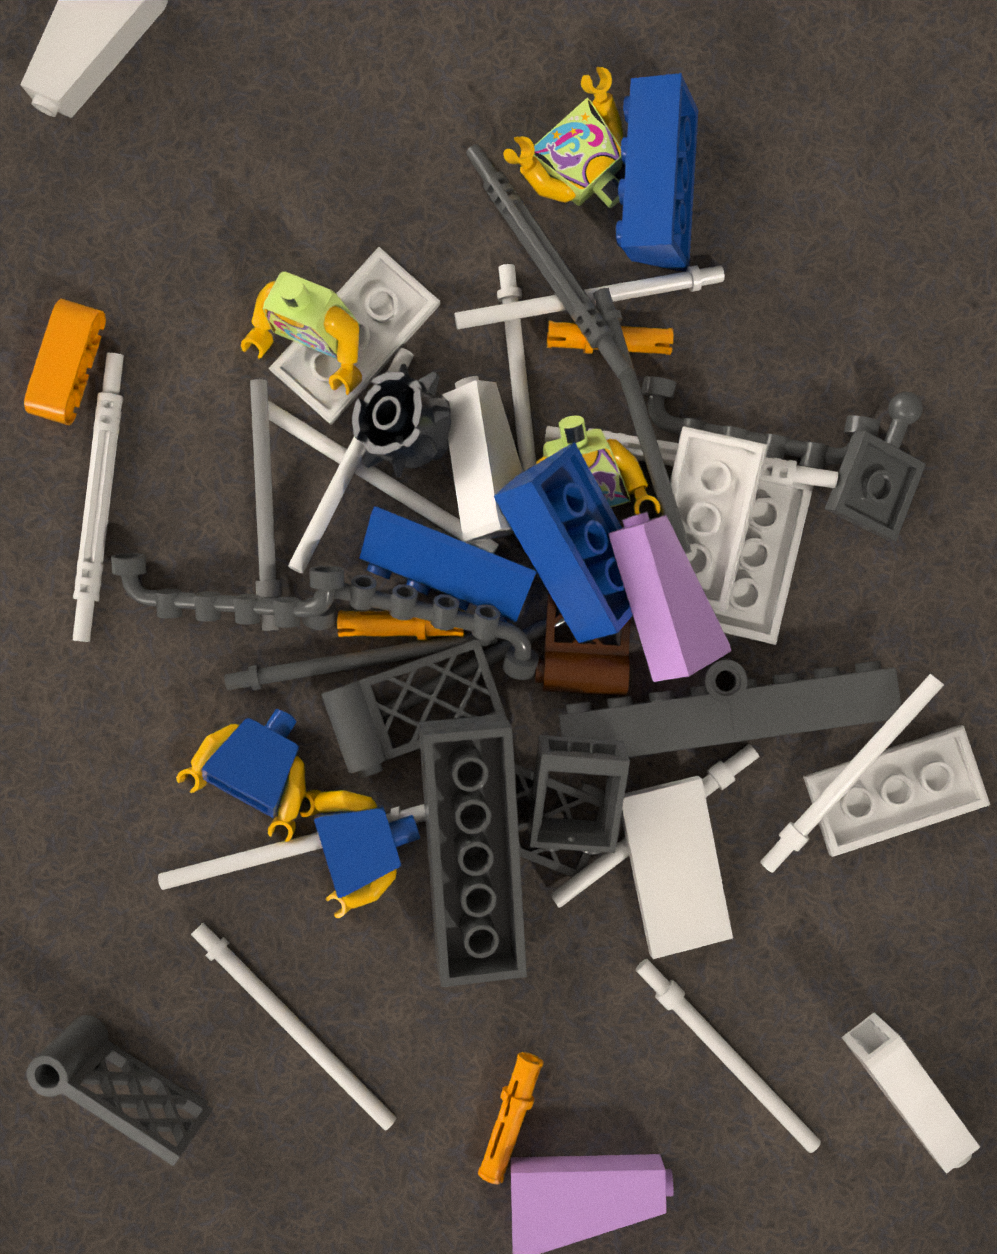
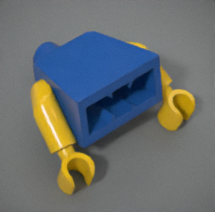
(255, 767)
(358, 845)

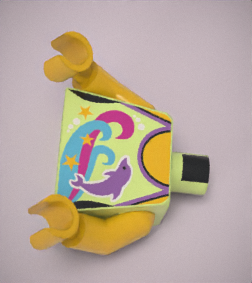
(578, 152)
(311, 318)
(608, 460)

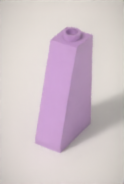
(666, 599)
(582, 1197)

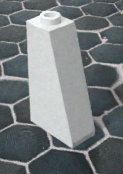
(83, 48)
(481, 457)
(911, 1092)

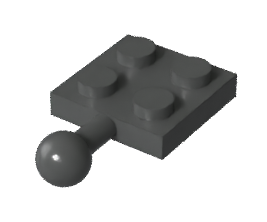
(877, 476)

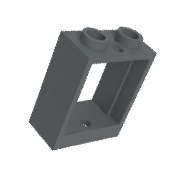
(584, 757)

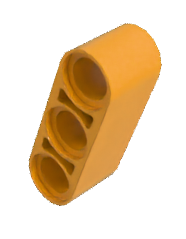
(62, 361)

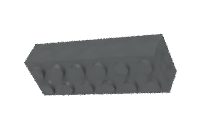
(473, 849)

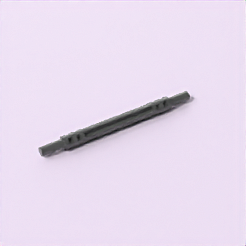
(549, 261)

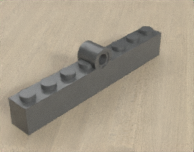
(740, 710)

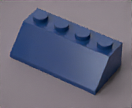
(658, 172)
(565, 532)
(444, 564)

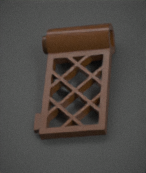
(582, 666)

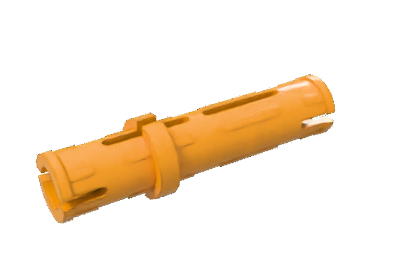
(637, 338)
(383, 624)
(516, 1101)

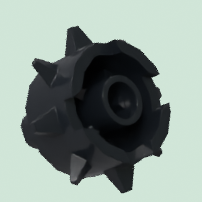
(402, 421)

